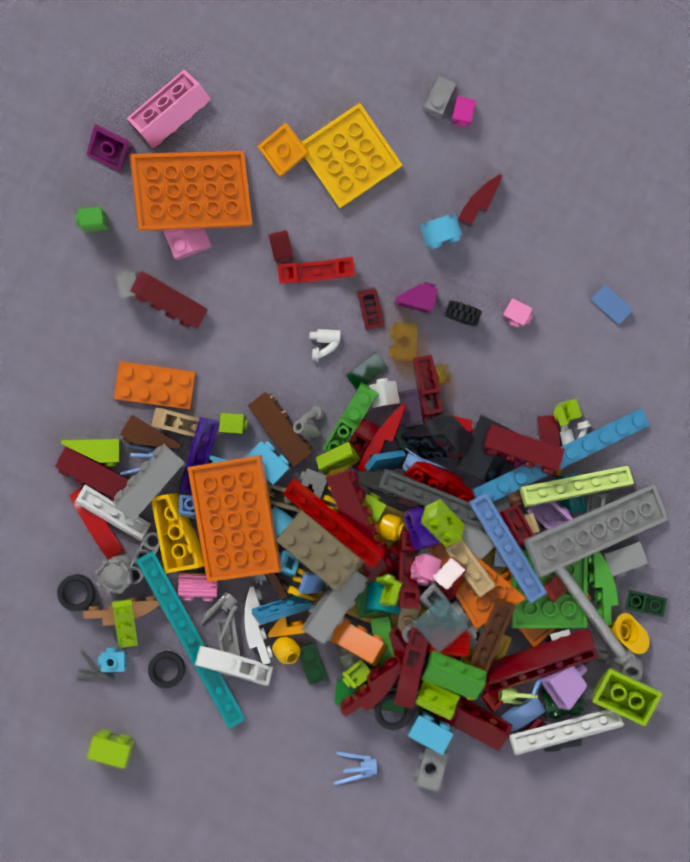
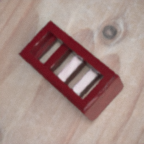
(365, 292)

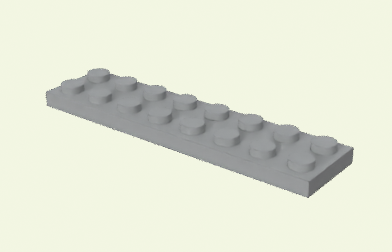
(595, 530)

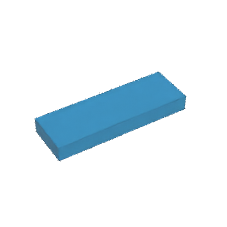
(280, 609)

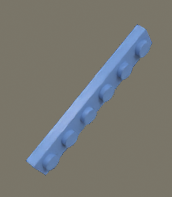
(507, 547)

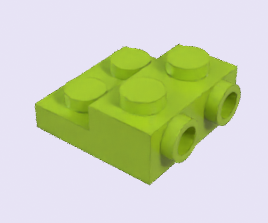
(437, 699)

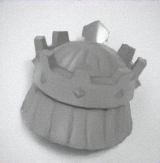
(115, 574)

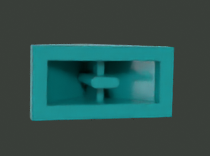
(373, 598)

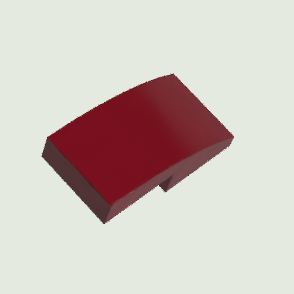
(548, 430)

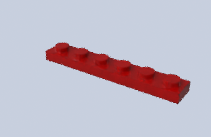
(333, 523)

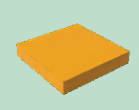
(283, 149)

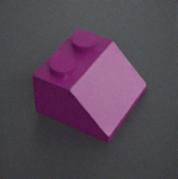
(419, 298)

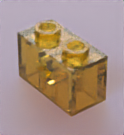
(410, 332)

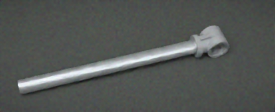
(624, 658)

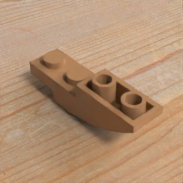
(140, 608)

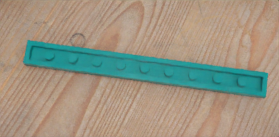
(188, 637)

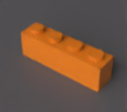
(359, 642)

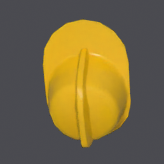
(630, 633)

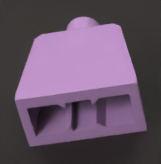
(565, 685)

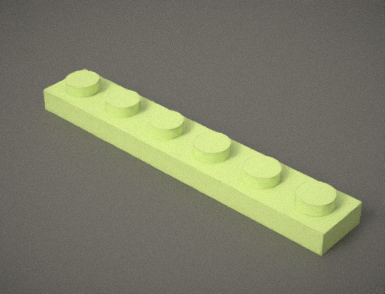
(576, 486)

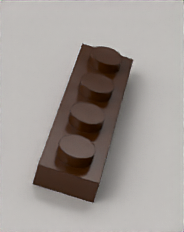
(492, 634)

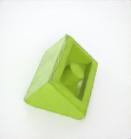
(337, 458)

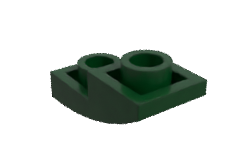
(646, 603)

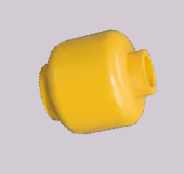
(391, 527)
(286, 649)

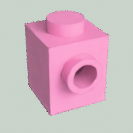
(517, 313)
(424, 569)

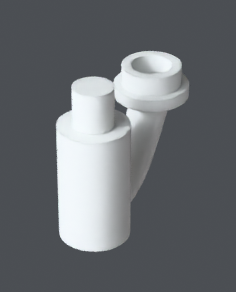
(325, 336)
(566, 434)

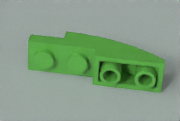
(351, 417)
(602, 579)

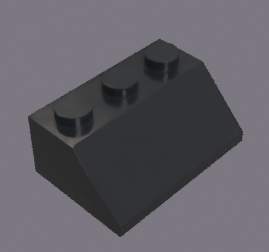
(477, 461)

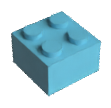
(274, 466)
(430, 731)

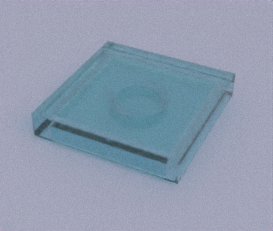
(440, 625)

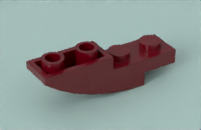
(411, 669)
(379, 683)

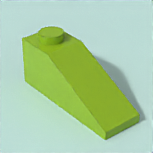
(100, 450)

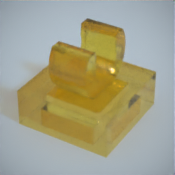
(442, 375)

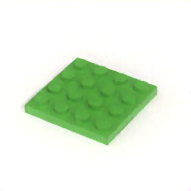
(544, 613)

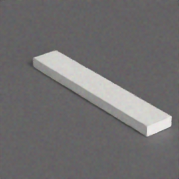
(565, 731)

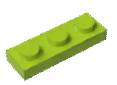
(125, 623)

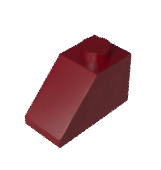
(281, 246)
(362, 437)

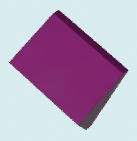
(108, 148)

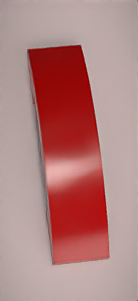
(316, 271)
(99, 529)

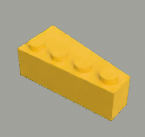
(176, 535)

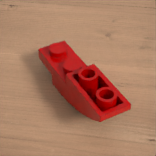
(439, 479)

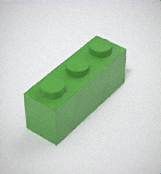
(454, 675)

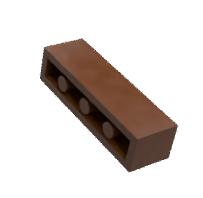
(280, 429)

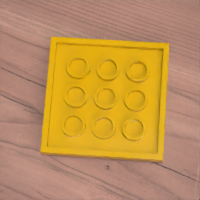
(350, 155)

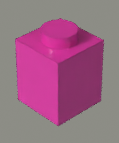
(463, 111)

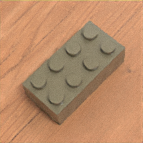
(320, 551)

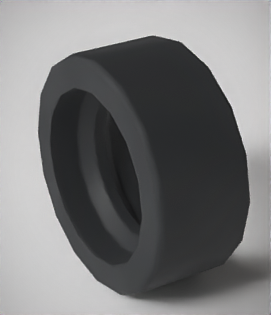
(61, 592)
(152, 665)
(391, 725)

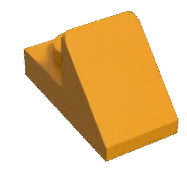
(281, 628)

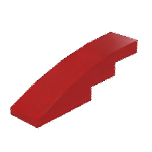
(386, 432)

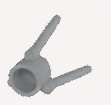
(226, 603)

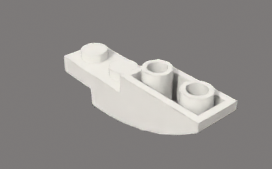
(255, 634)
(234, 665)

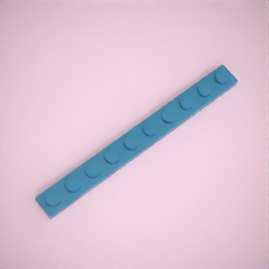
(573, 452)

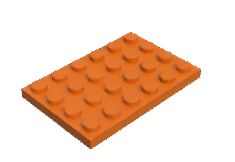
(190, 190)
(234, 518)

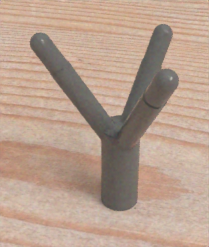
(90, 674)

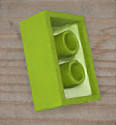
(626, 696)

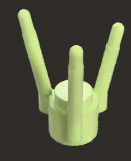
(511, 693)

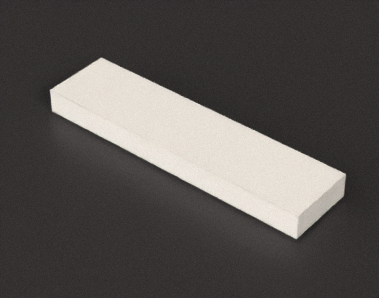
(109, 512)

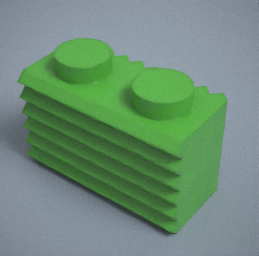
(92, 219)

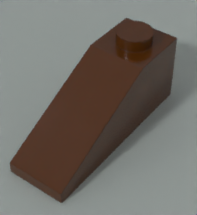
(141, 433)

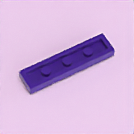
(200, 449)

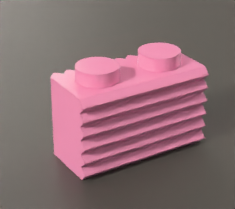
(196, 585)

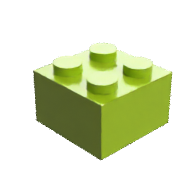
(111, 748)

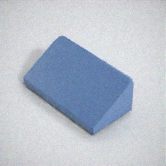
(611, 304)

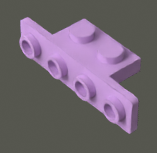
(549, 514)

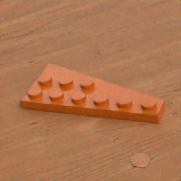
(479, 607)

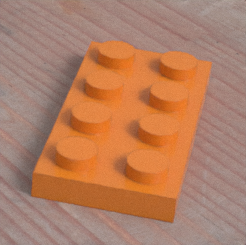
(154, 385)

